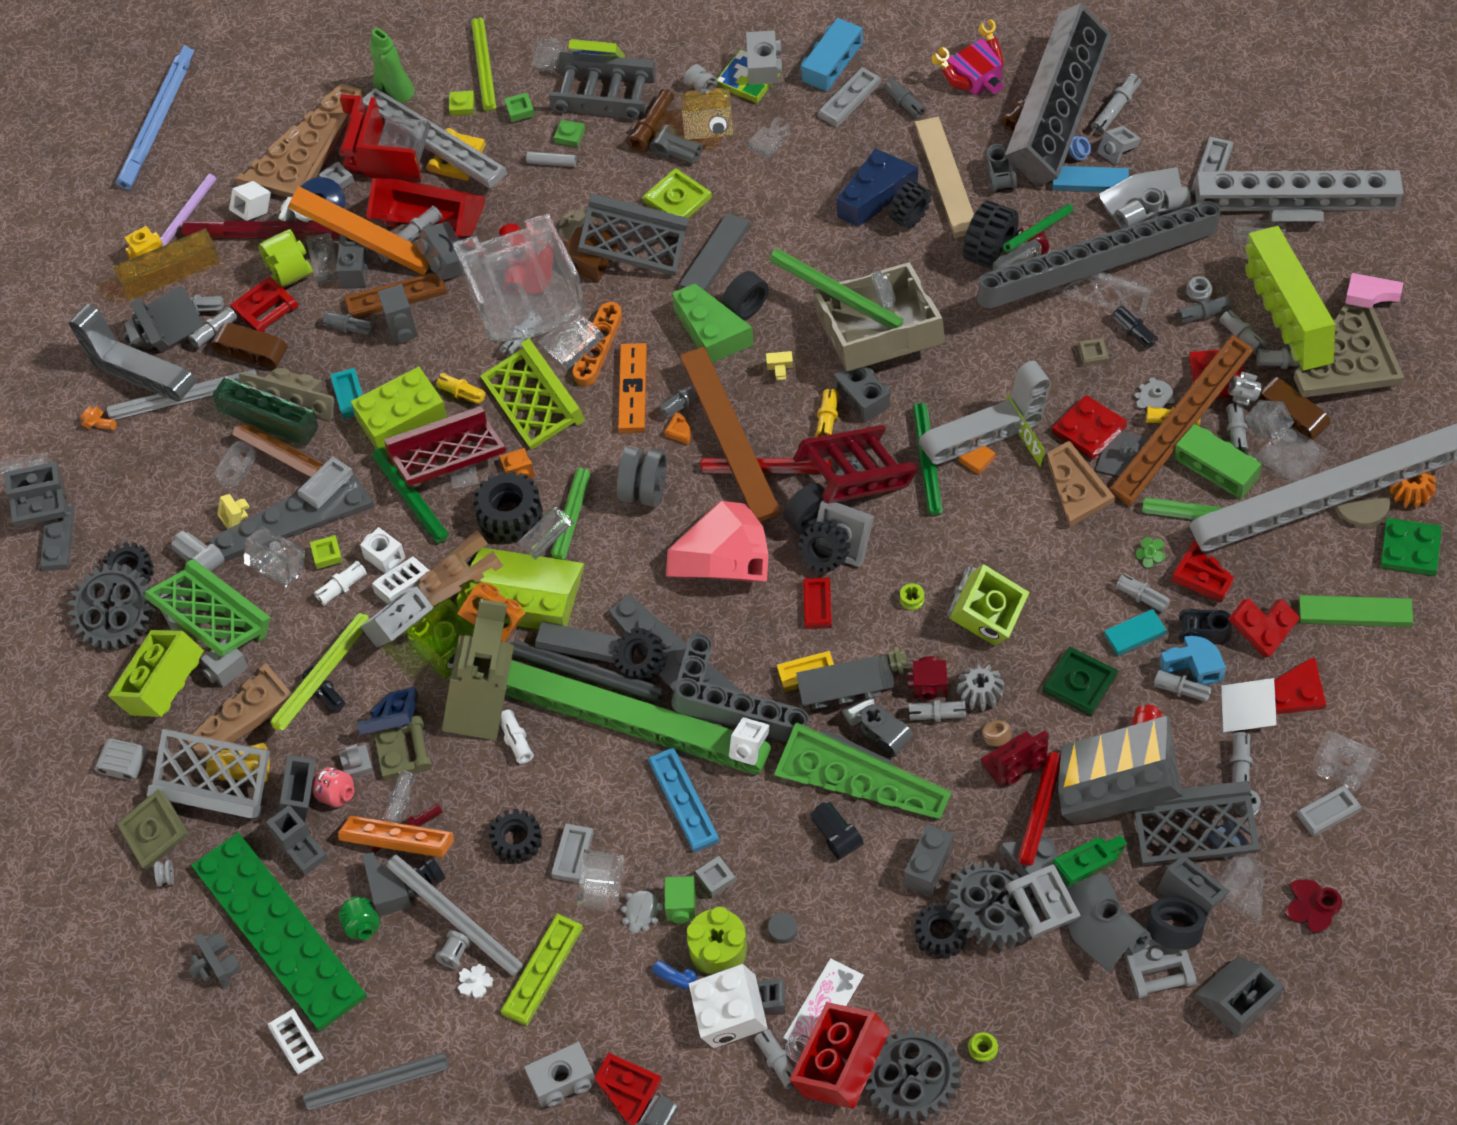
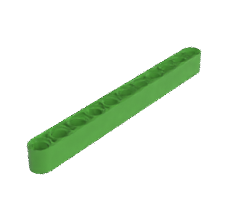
(627, 715)

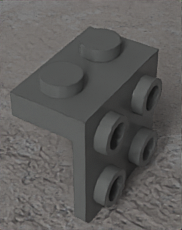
(167, 318)

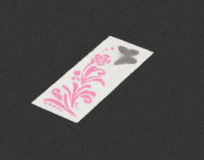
(833, 986)

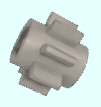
(1244, 388)

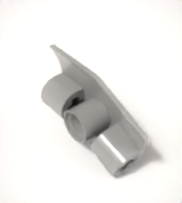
(1145, 196)

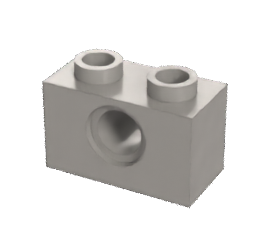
(762, 57)
(567, 1061)

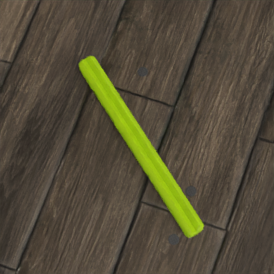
(319, 673)

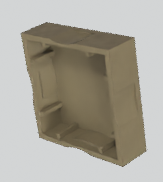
(863, 340)

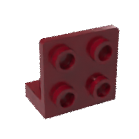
(1016, 758)

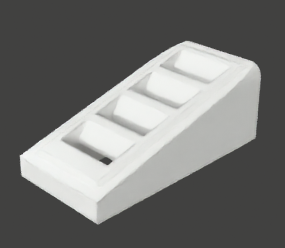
(381, 585)
(284, 1021)

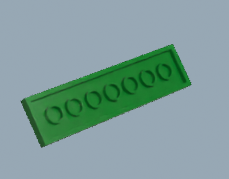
(279, 932)

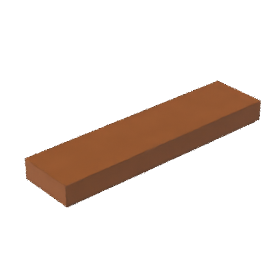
(416, 290)
(277, 449)

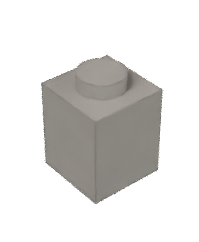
(223, 668)

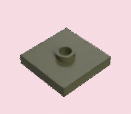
(152, 829)

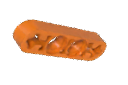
(603, 346)

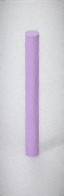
(187, 209)

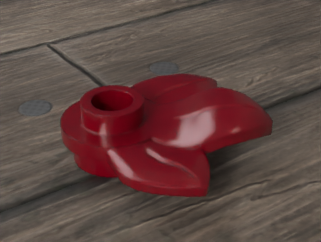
(1309, 905)

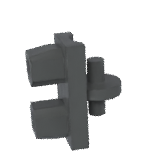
(211, 948)

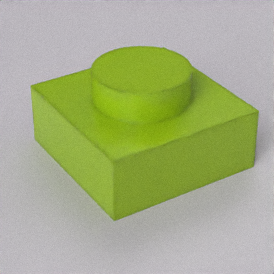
(461, 103)
(326, 552)

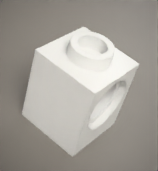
(387, 558)

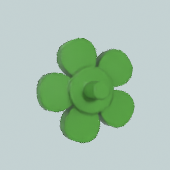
(1151, 552)

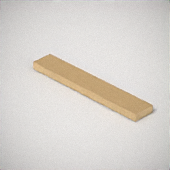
(945, 175)

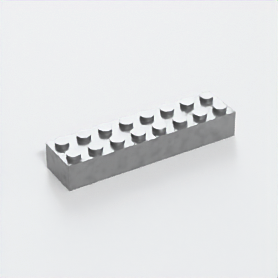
(1058, 95)

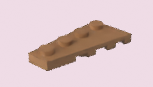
(249, 709)

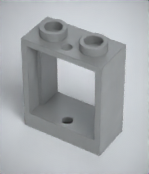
(396, 617)

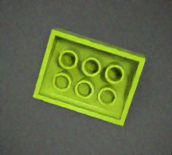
(541, 586)

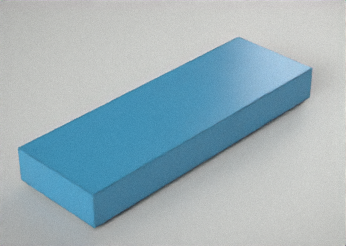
(1089, 178)

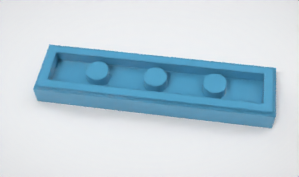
(683, 800)

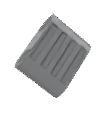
(121, 759)

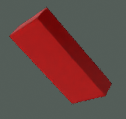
(817, 603)

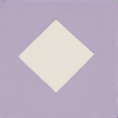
(1248, 705)

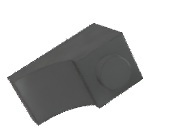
(387, 889)

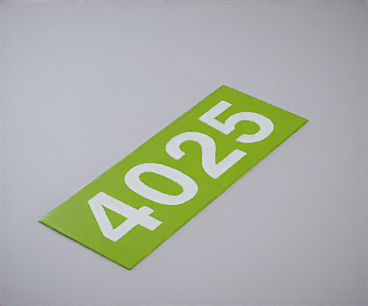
(1029, 437)

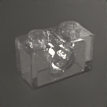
(274, 556)
(1338, 748)

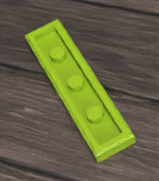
(541, 969)

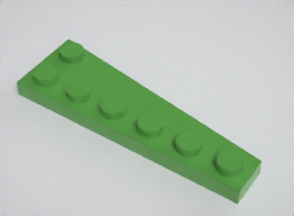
(839, 767)

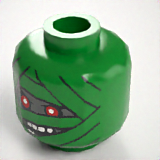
(359, 918)

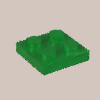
(1411, 546)

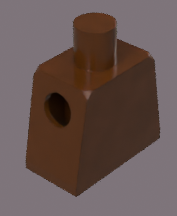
(587, 264)

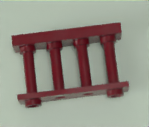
(855, 483)

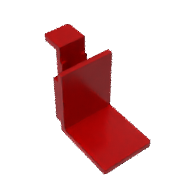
(362, 146)

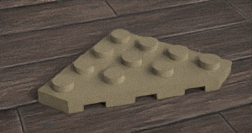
(1360, 357)

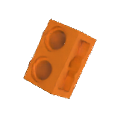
(489, 592)

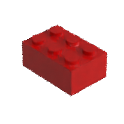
(840, 1055)

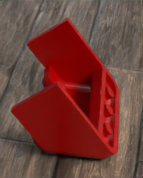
(403, 200)

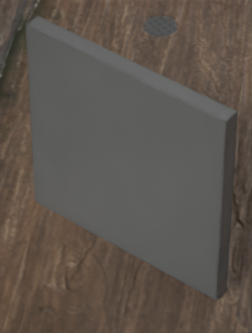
(1120, 453)

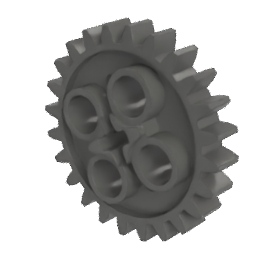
(88, 606)
(982, 888)
(932, 1091)

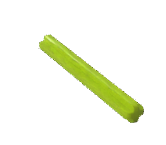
(483, 64)

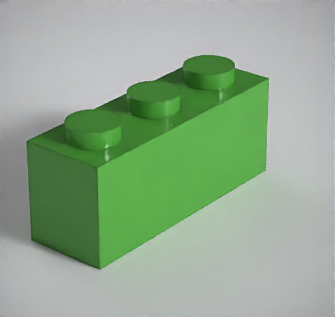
(1217, 461)

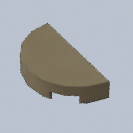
(571, 221)
(1364, 513)

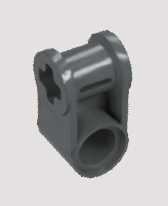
(999, 169)
(884, 730)

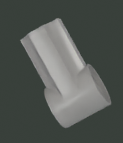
(191, 548)

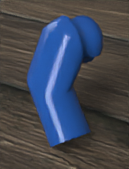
(673, 976)

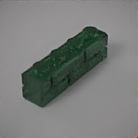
(265, 411)

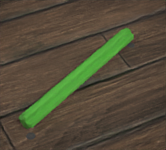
(836, 289)

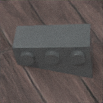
(845, 681)

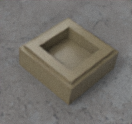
(1093, 352)

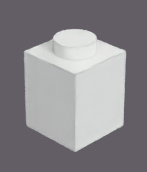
(249, 200)

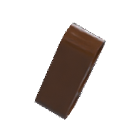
(249, 345)
(1306, 415)

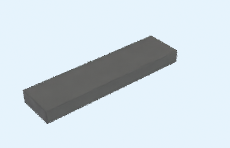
(716, 252)

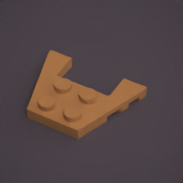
(453, 570)

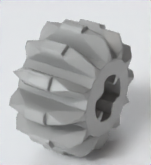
(972, 694)

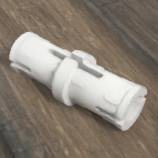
(340, 583)
(515, 737)

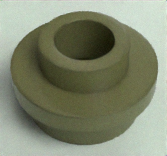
(897, 659)

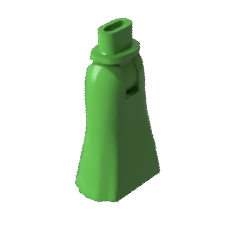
(388, 70)

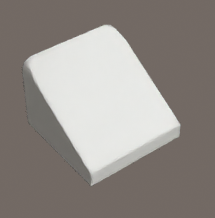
(853, 712)

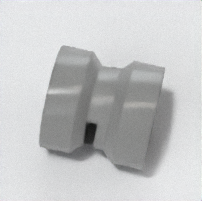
(700, 80)

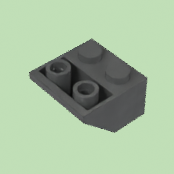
(1241, 994)

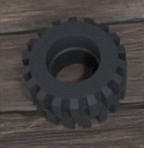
(987, 233)
(506, 489)

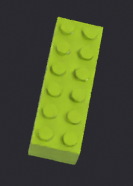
(1290, 298)

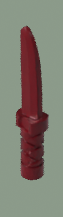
(419, 819)

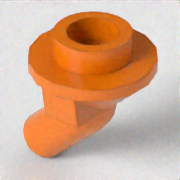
(92, 418)

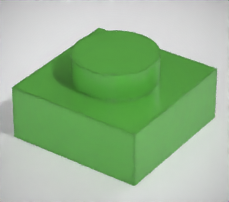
(519, 107)
(569, 133)

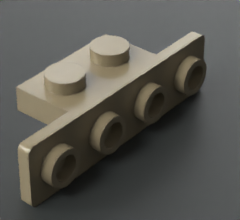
(295, 388)

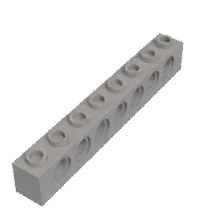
(1300, 190)

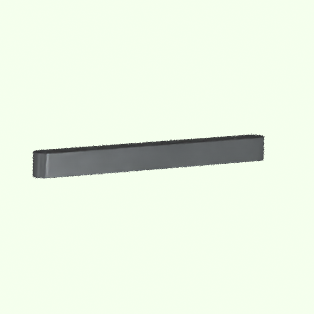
(1097, 254)

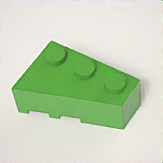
(711, 323)

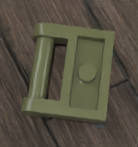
(393, 751)

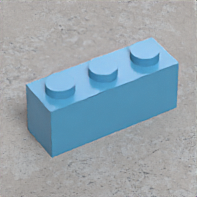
(831, 54)

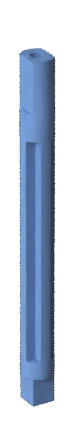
(154, 119)

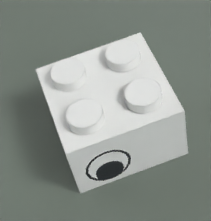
(728, 1006)

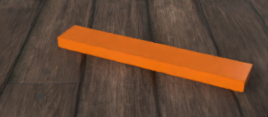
(358, 229)

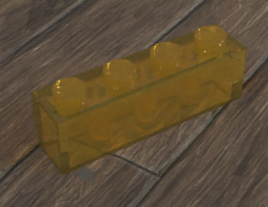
(166, 264)

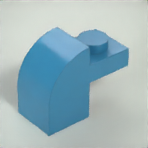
(1197, 655)

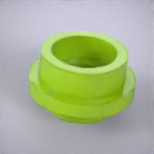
(986, 1039)

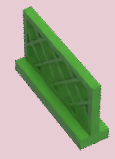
(220, 599)

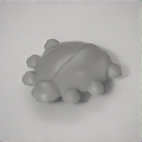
(1154, 394)
(640, 910)

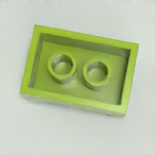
(398, 407)
(156, 673)

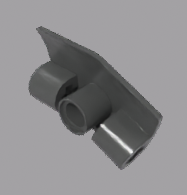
(1094, 932)

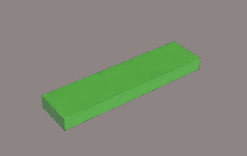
(1355, 611)

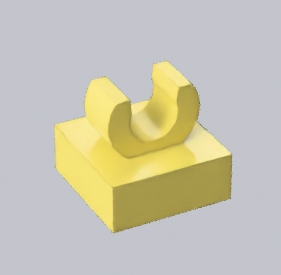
(779, 362)
(232, 512)

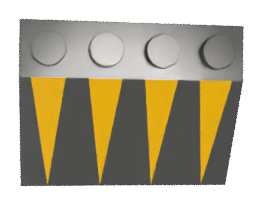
(1118, 772)

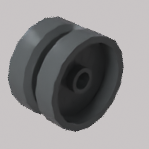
(641, 476)

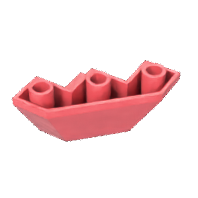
(721, 545)

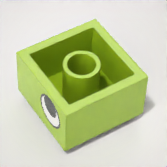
(989, 605)

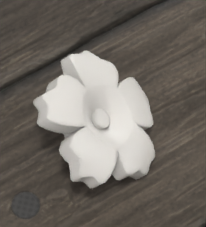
(475, 982)

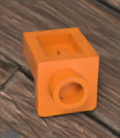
(518, 462)

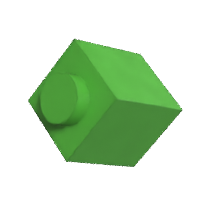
(680, 899)

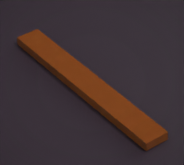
(1180, 420)
(730, 434)

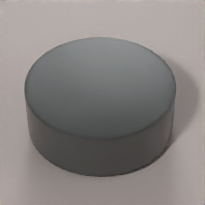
(782, 928)

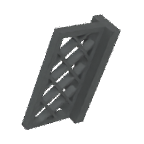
(636, 219)
(1198, 799)

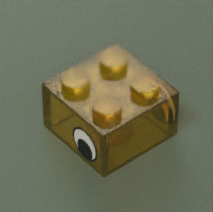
(707, 114)

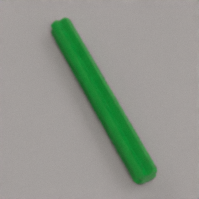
(928, 469)
(411, 497)

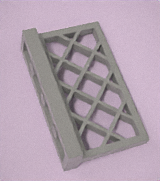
(212, 798)

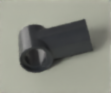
(839, 835)

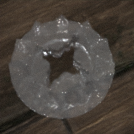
(883, 290)

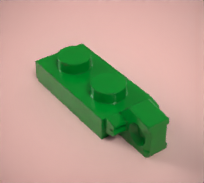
(1088, 859)

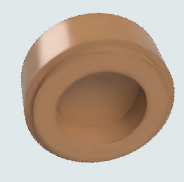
(997, 733)

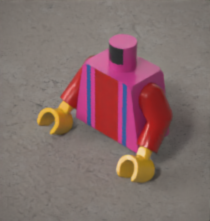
(976, 65)

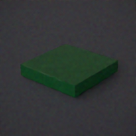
(1080, 681)

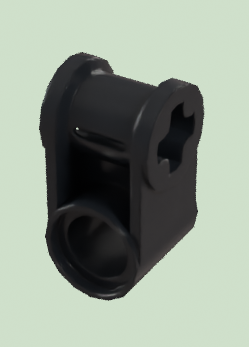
(1204, 625)

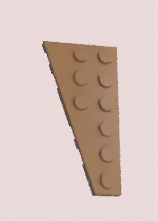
(302, 148)

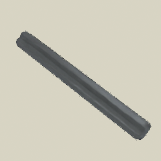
(375, 1081)

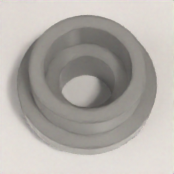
(1199, 283)

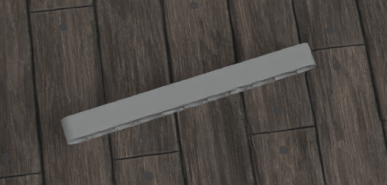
(1326, 489)

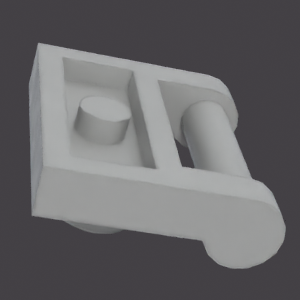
(1051, 896)
(1155, 959)

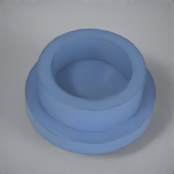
(1079, 148)

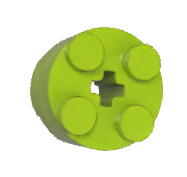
(285, 258)
(716, 941)

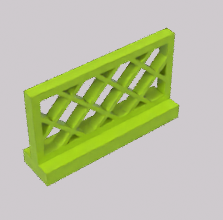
(552, 386)

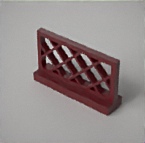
(439, 437)

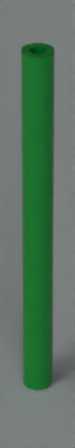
(1038, 228)

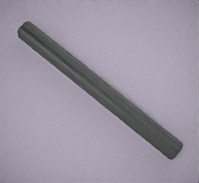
(587, 671)

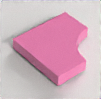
(1369, 290)

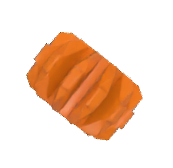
(1414, 490)

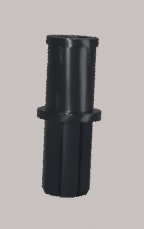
(1135, 327)
(327, 694)

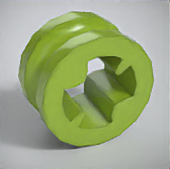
(909, 589)

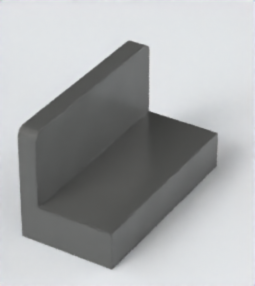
(1191, 883)

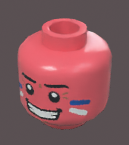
(333, 787)

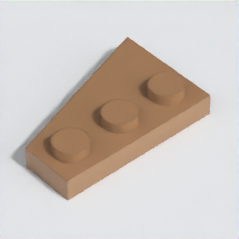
(1077, 484)

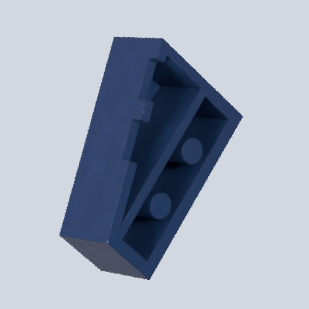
(874, 187)

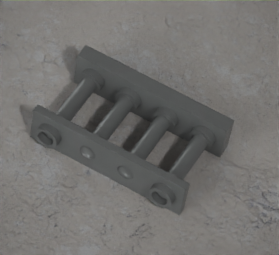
(608, 68)

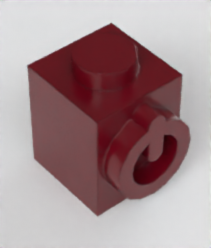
(928, 678)

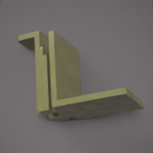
(479, 676)

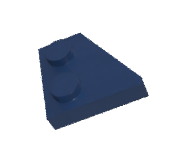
(393, 711)

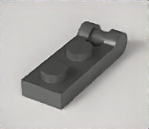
(57, 542)

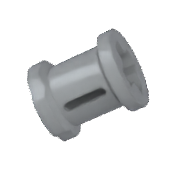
(453, 949)

